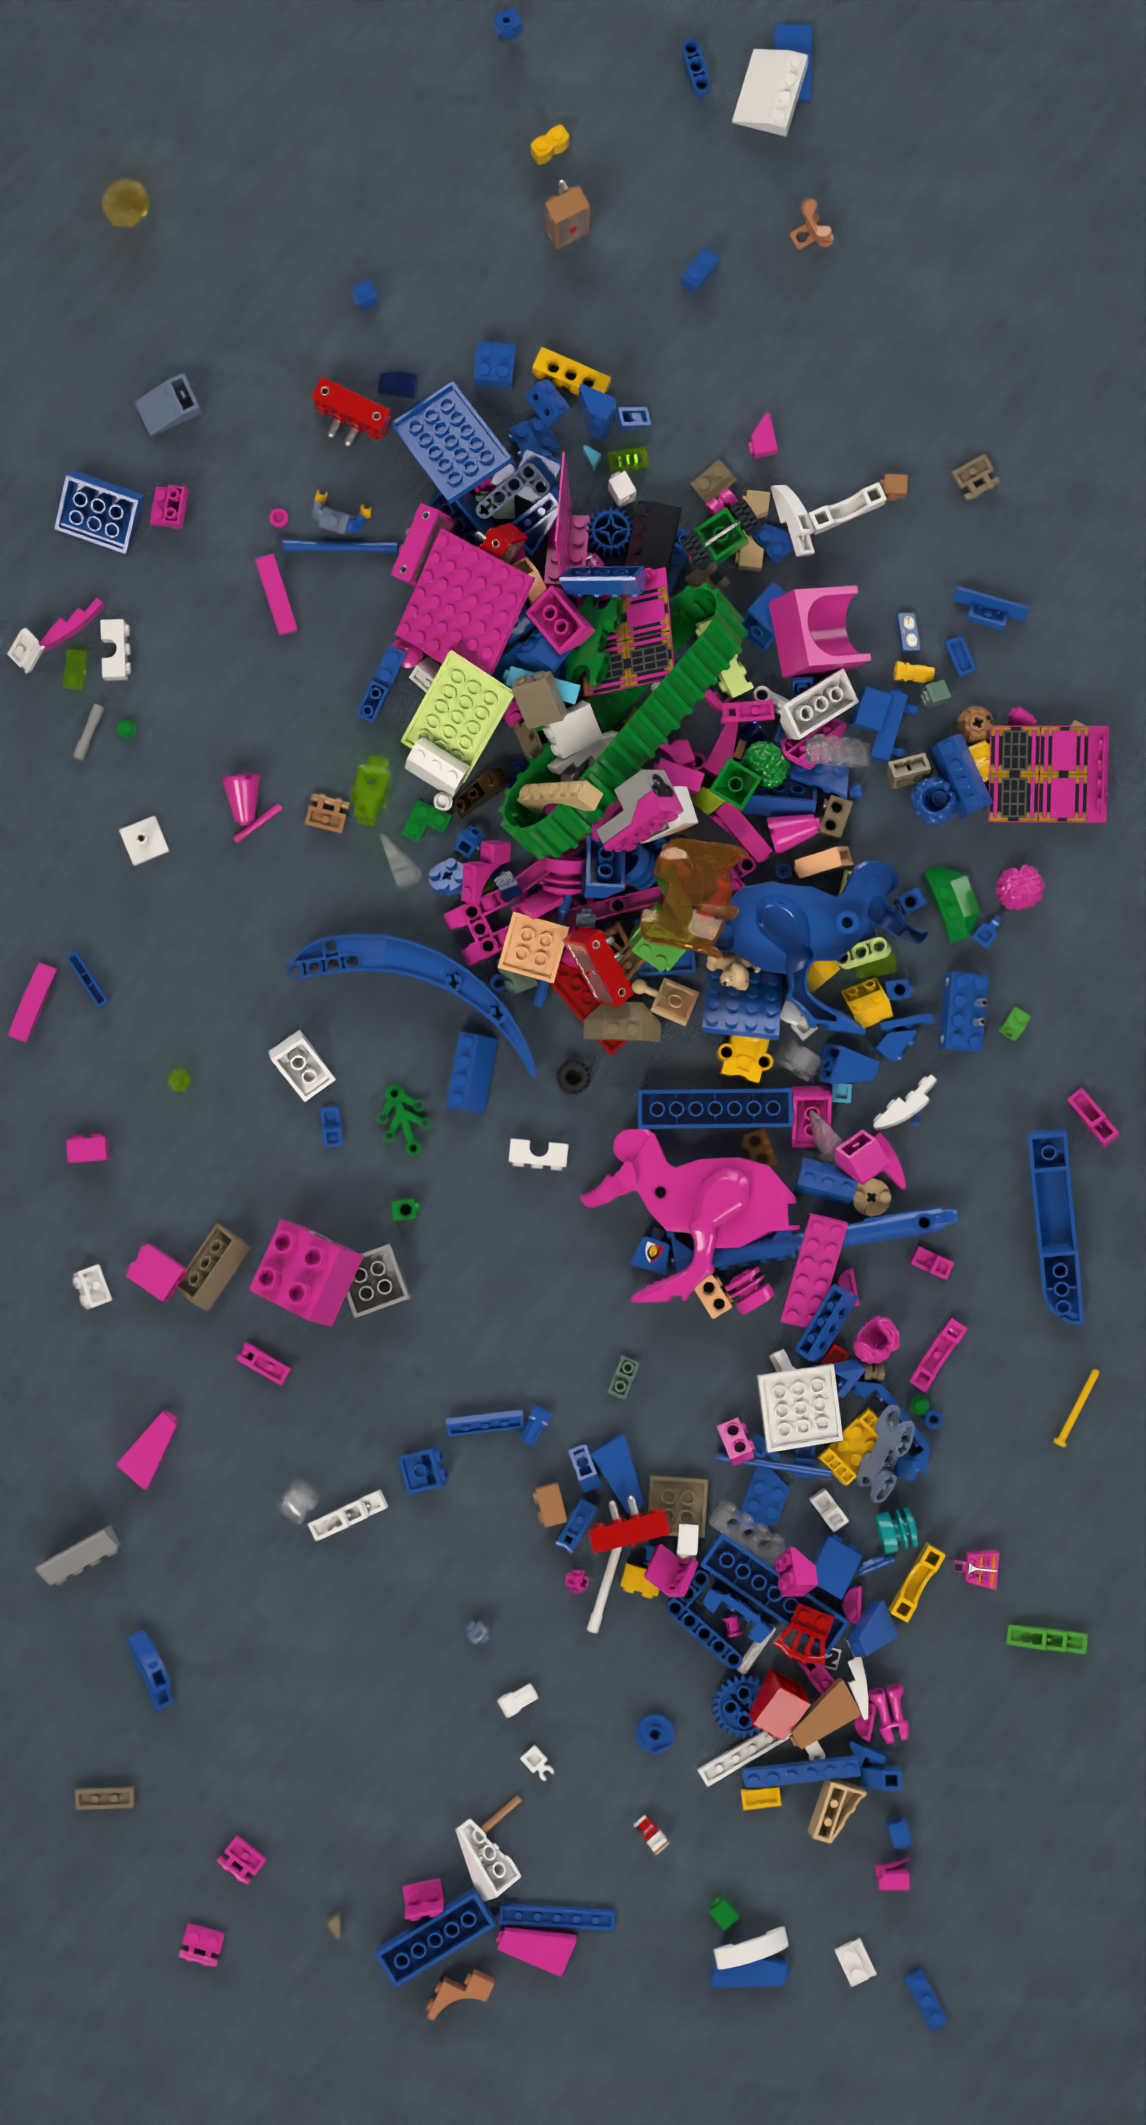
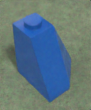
(845, 1065)

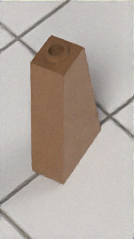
(825, 1715)

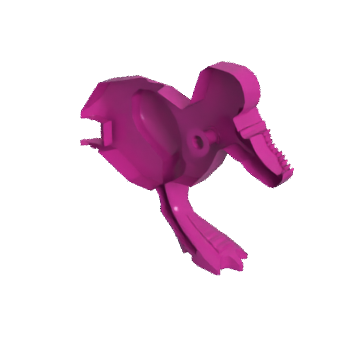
(712, 1199)

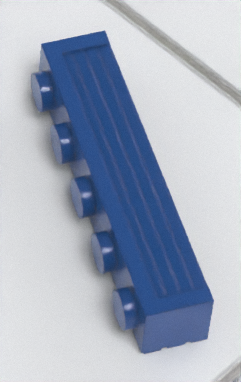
(87, 979)

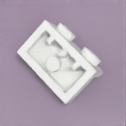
(91, 1287)

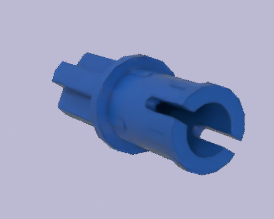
(875, 1564)

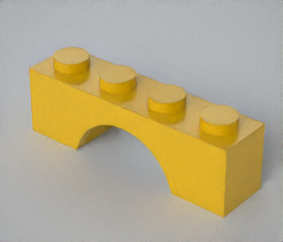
(914, 1583)

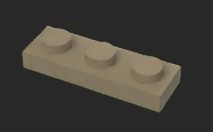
(105, 1798)

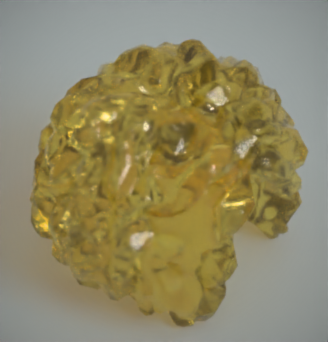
(125, 202)

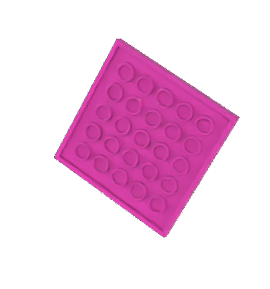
(464, 603)

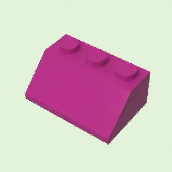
(560, 620)

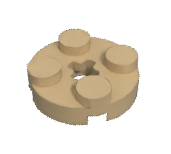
(882, 1198)

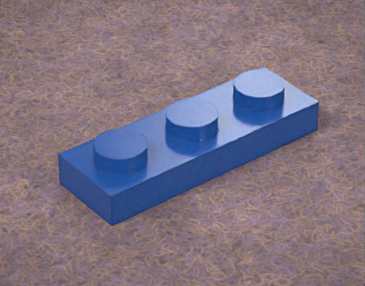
(925, 1999)

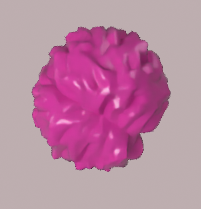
(1020, 888)
(876, 1340)

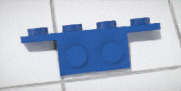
(989, 609)

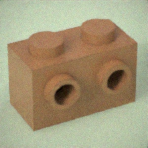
(550, 1504)

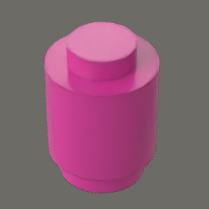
(1020, 717)

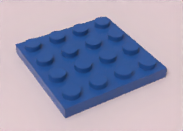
(743, 1012)

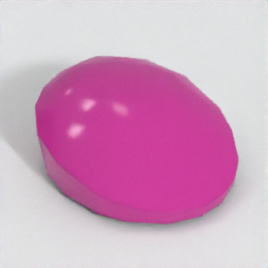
(414, 654)

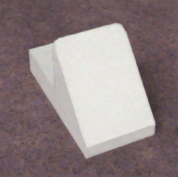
(687, 1541)

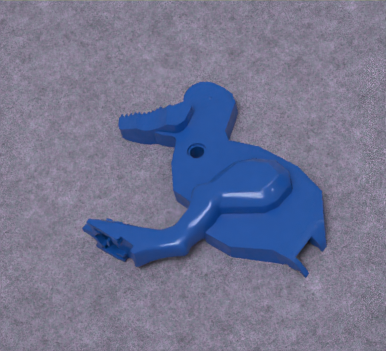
(810, 929)

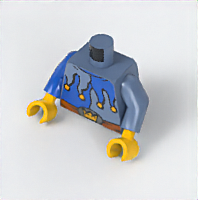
(338, 520)

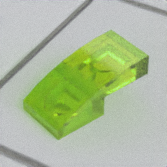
(879, 967)

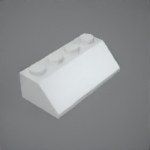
(817, 705)

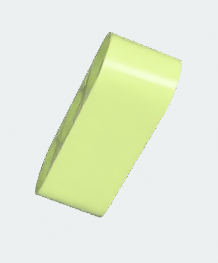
(871, 953)

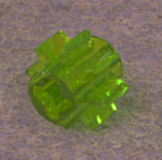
(179, 1080)

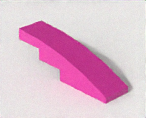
(276, 594)
(64, 630)
(32, 1002)

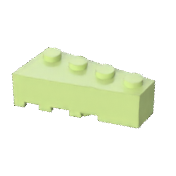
(731, 680)

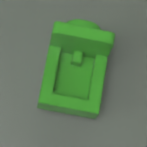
(1015, 1023)

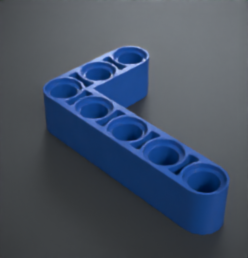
(700, 1623)

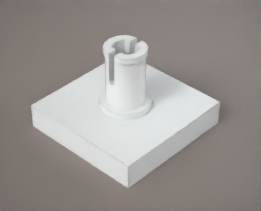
(144, 840)

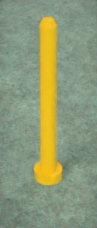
(1076, 1409)

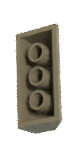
(213, 1267)

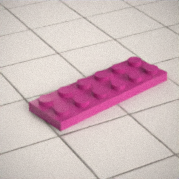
(813, 1269)

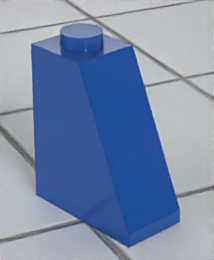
(872, 1630)

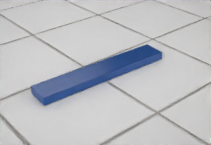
(556, 1917)

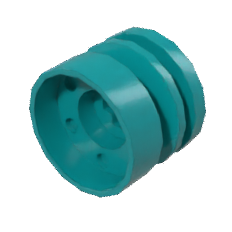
(896, 1530)

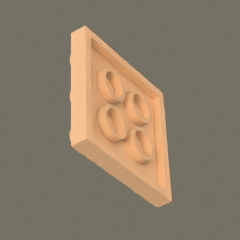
(533, 947)

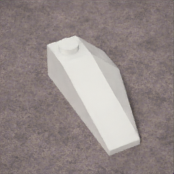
(487, 1865)

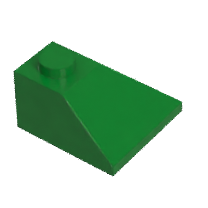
(735, 784)

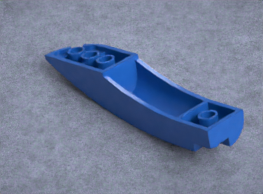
(1055, 1224)

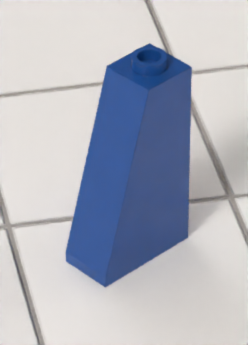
(618, 1469)
(763, 1972)

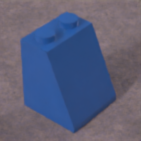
(759, 621)
(836, 1564)

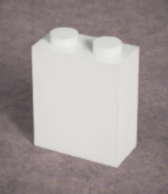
(575, 732)

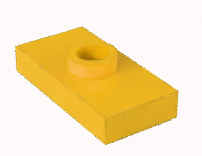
(761, 1797)

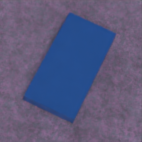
(797, 39)

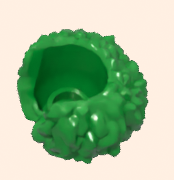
(766, 762)

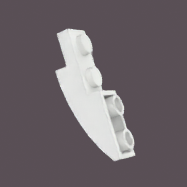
(795, 515)
(899, 1111)

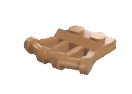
(630, 961)

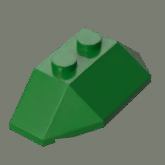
(953, 901)

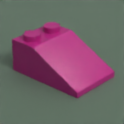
(804, 1100)

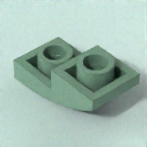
(623, 1377)

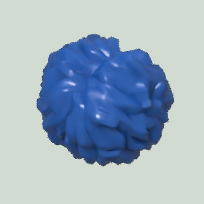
(934, 801)

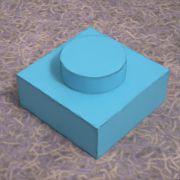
(841, 1093)

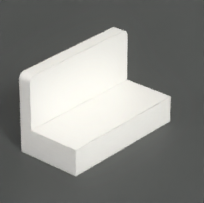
(425, 673)

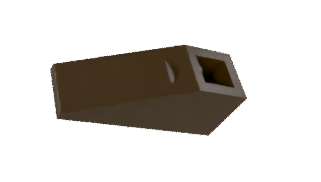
(481, 791)

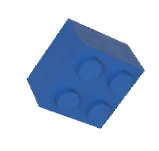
(494, 365)

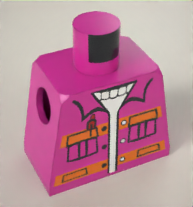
(979, 1568)

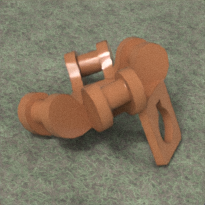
(821, 234)

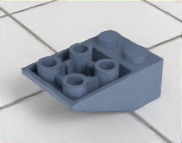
(168, 405)

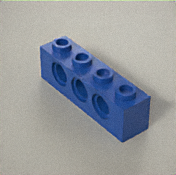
(826, 1323)

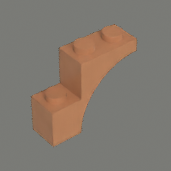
(477, 1987)

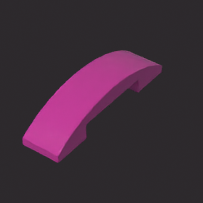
(937, 1354)

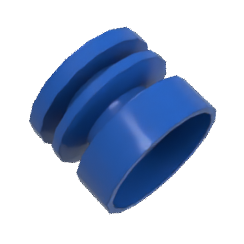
(639, 867)

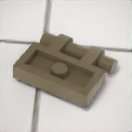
(972, 472)

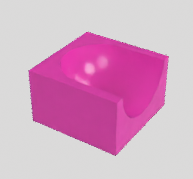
(813, 631)

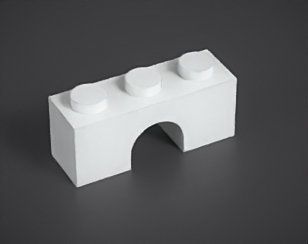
(116, 666)
(555, 1157)

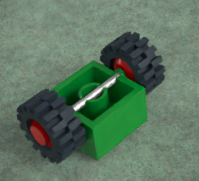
(721, 535)

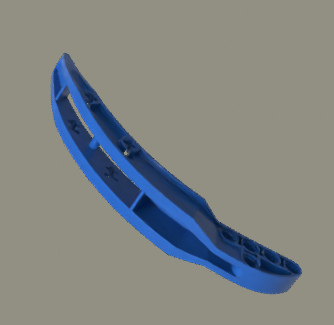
(414, 961)

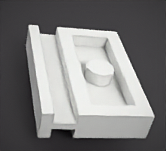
(25, 650)
(855, 1962)

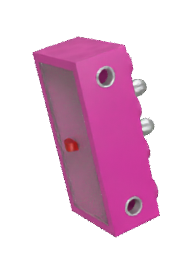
(420, 542)

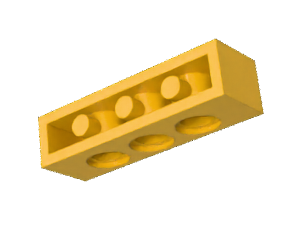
(548, 358)

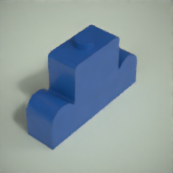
(544, 462)

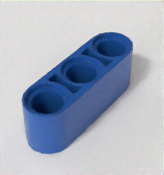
(695, 77)

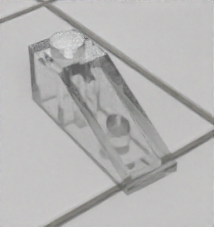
(402, 867)
(825, 1138)

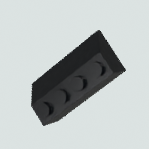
(653, 535)
(705, 830)

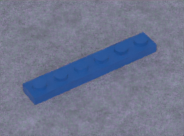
(801, 1772)

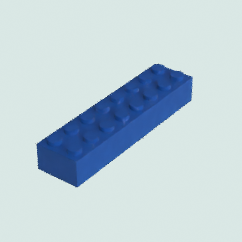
(714, 1108)
(760, 1585)

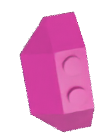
(796, 749)

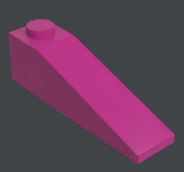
(723, 749)

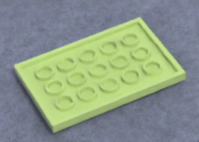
(460, 710)

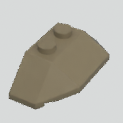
(623, 1023)

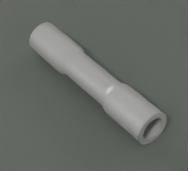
(93, 720)

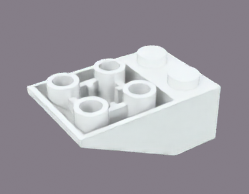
(685, 819)

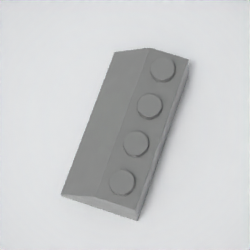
(79, 1555)

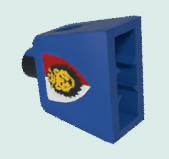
(652, 1253)

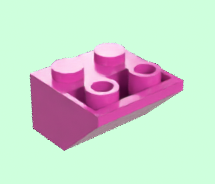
(861, 1157)
(795, 1573)

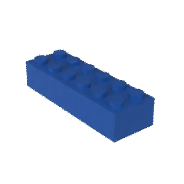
(435, 1937)

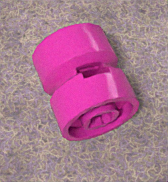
(716, 505)

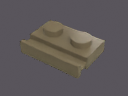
(713, 482)

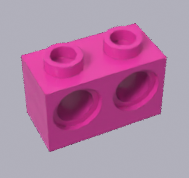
(732, 1443)

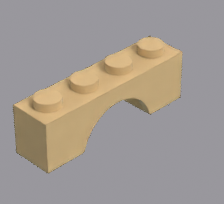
(751, 555)

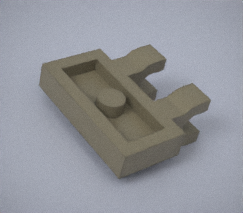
(699, 577)

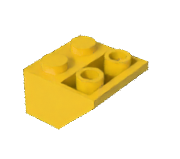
(867, 1003)

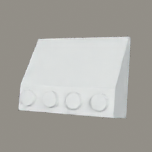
(771, 90)

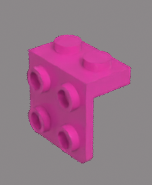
(670, 1572)

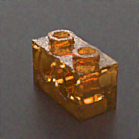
(763, 1148)

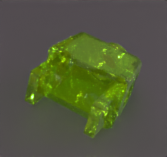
(371, 796)

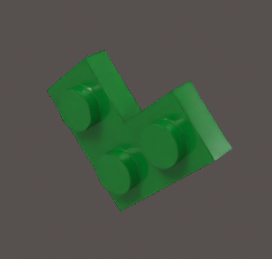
(423, 816)

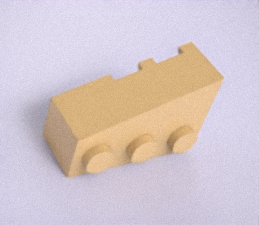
(833, 1808)

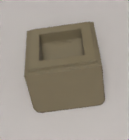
(335, 1924)

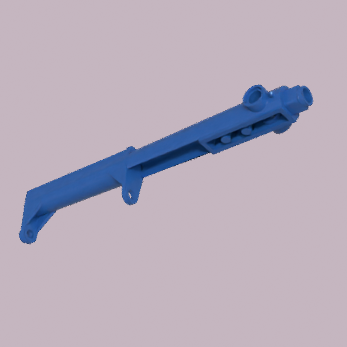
(785, 1243)

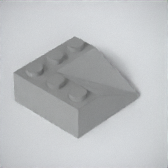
(377, 1282)

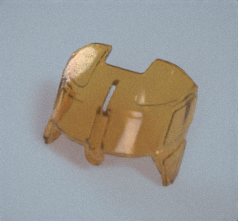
(699, 877)

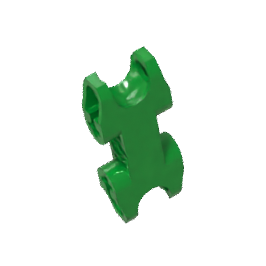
(591, 653)

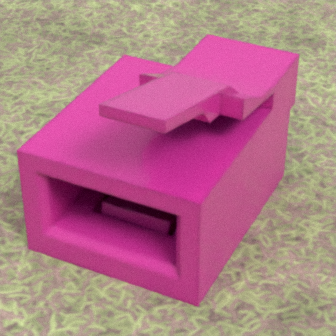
(892, 1878)

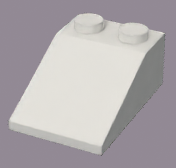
(301, 1065)

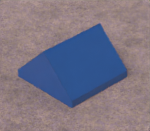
(871, 709)

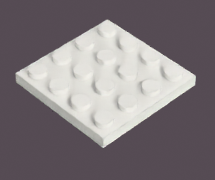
(800, 1408)

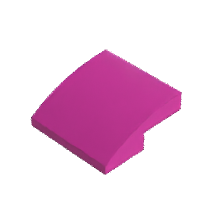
(538, 904)

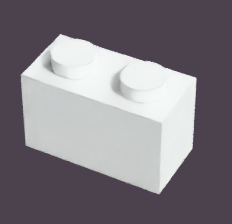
(621, 489)

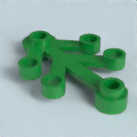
(402, 1116)

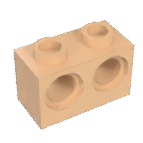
(709, 1298)

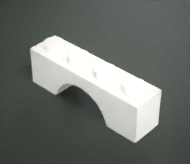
(838, 513)

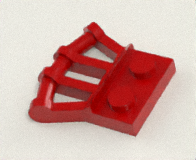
(810, 1622)

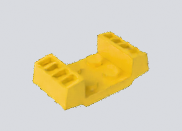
(845, 1455)

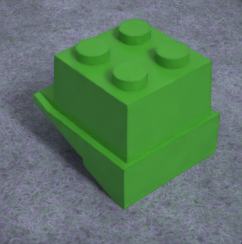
(656, 955)

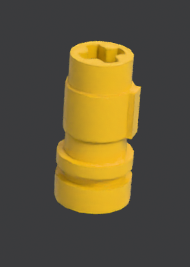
(916, 673)

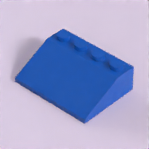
(98, 511)

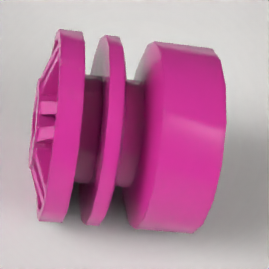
(563, 875)
(749, 1290)

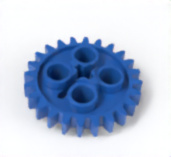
(731, 1717)

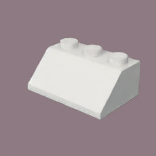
(436, 766)

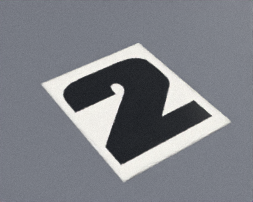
(832, 1659)

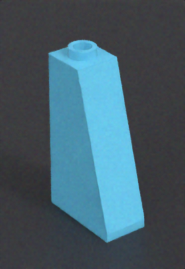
(568, 690)

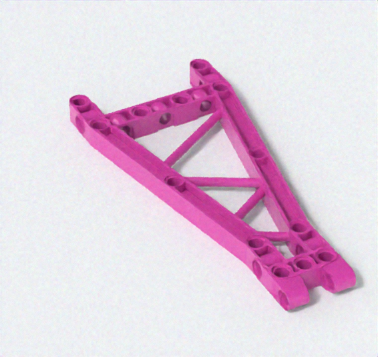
(534, 875)

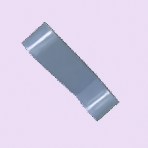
(509, 494)

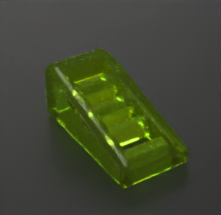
(635, 451)

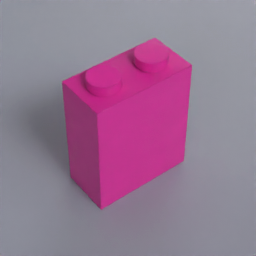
(156, 1272)

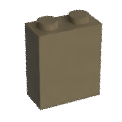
(539, 699)

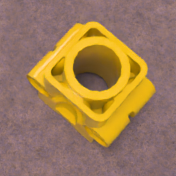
(744, 1058)

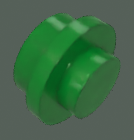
(126, 729)
(919, 1405)

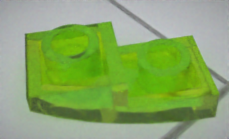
(75, 669)

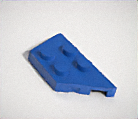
(765, 1496)

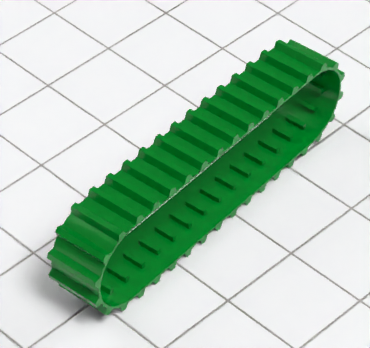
(642, 732)

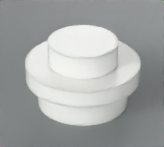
(443, 801)

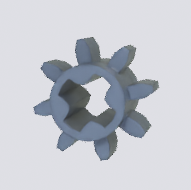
(585, 918)
(477, 1632)

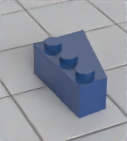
(538, 520)

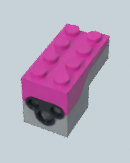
(647, 807)

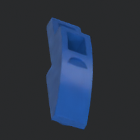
(381, 684)
(151, 1668)

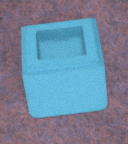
(592, 456)

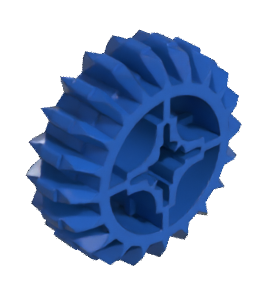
(602, 532)

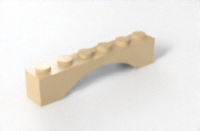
(574, 794)

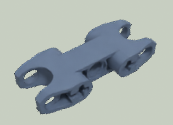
(890, 1445)

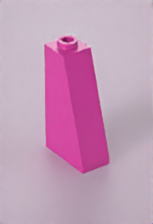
(744, 832)
(148, 1451)
(538, 1947)

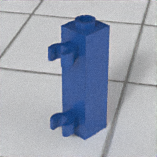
(884, 741)

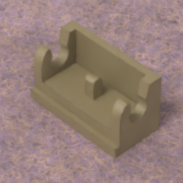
(528, 740)

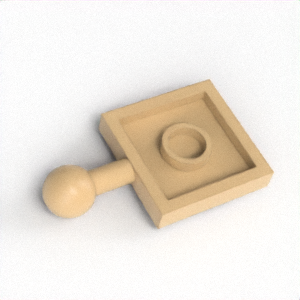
(671, 1000)

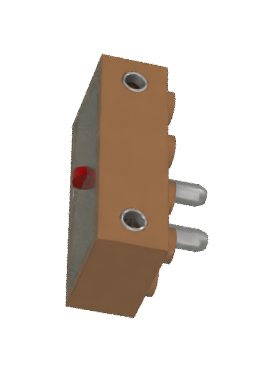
(567, 215)

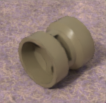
(874, 1372)

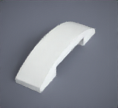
(751, 1950)

